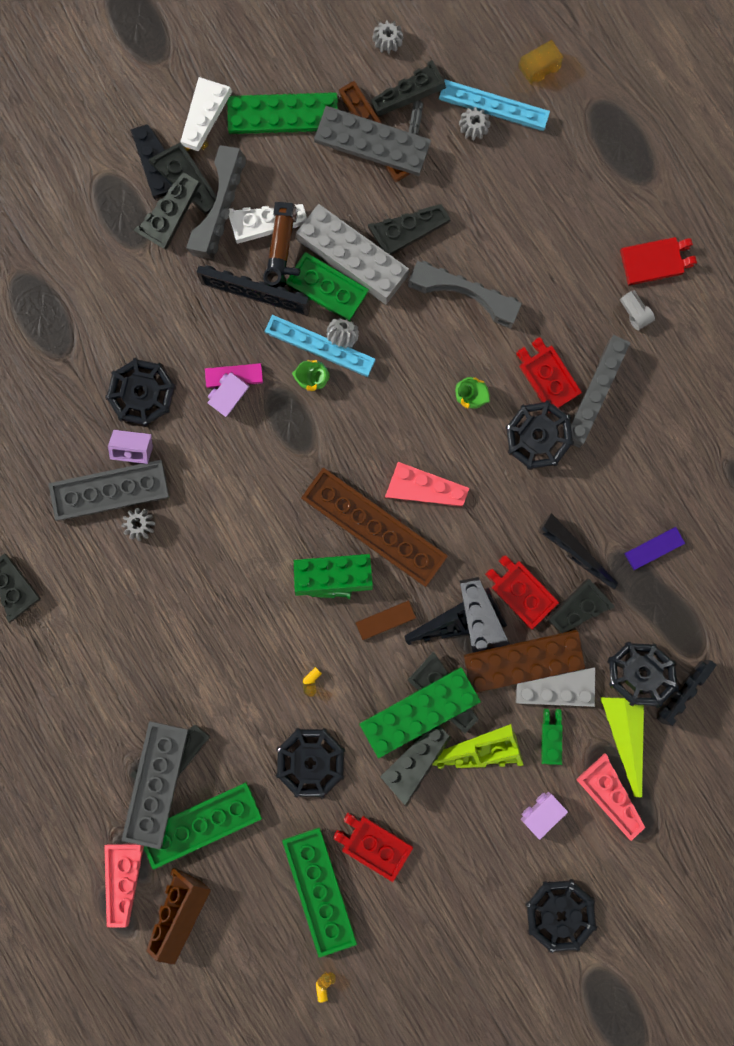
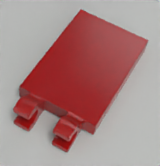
(656, 260)
(548, 374)
(522, 592)
(374, 846)

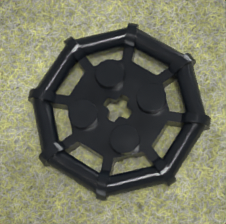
(146, 400)
(549, 439)
(640, 684)
(318, 771)
(549, 916)

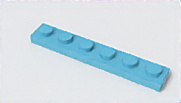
(494, 105)
(319, 346)

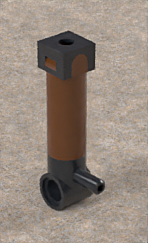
(285, 216)

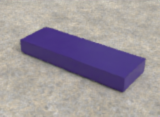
(654, 548)

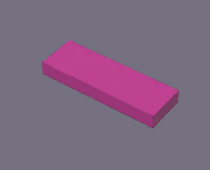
(248, 373)

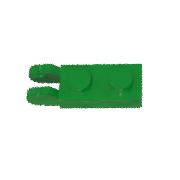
(551, 739)

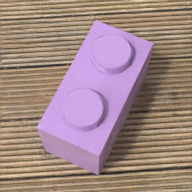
(228, 393)
(130, 446)
(543, 814)

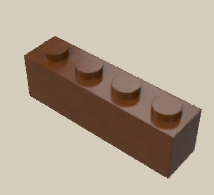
(177, 916)

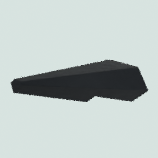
(558, 534)
(450, 623)

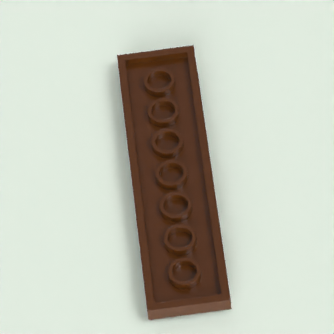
(374, 527)

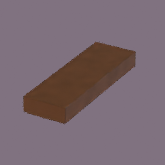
(385, 620)

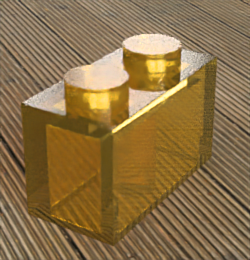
(541, 62)

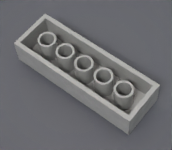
(352, 254)

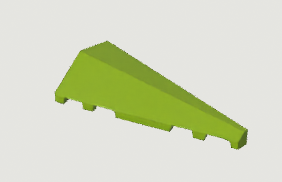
(627, 731)
(490, 748)

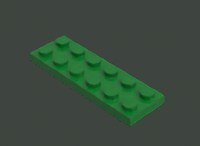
(277, 112)
(420, 712)
(205, 824)
(319, 892)

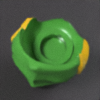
(311, 375)
(472, 393)

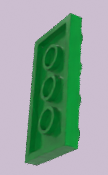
(327, 287)
(332, 575)

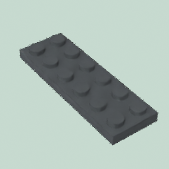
(372, 140)
(108, 490)
(155, 785)

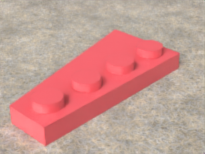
(417, 485)
(607, 791)
(121, 877)

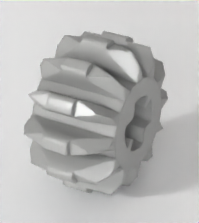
(387, 36)
(474, 123)
(342, 333)
(135, 531)

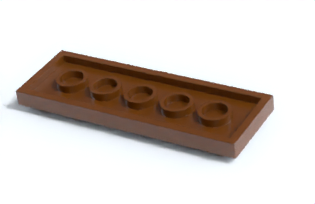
(524, 661)

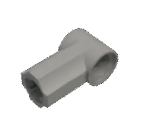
(639, 314)

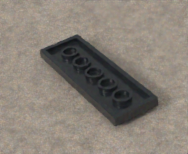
(249, 289)

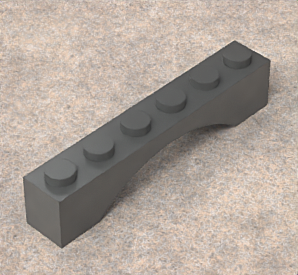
(206, 236)
(429, 279)
(598, 389)

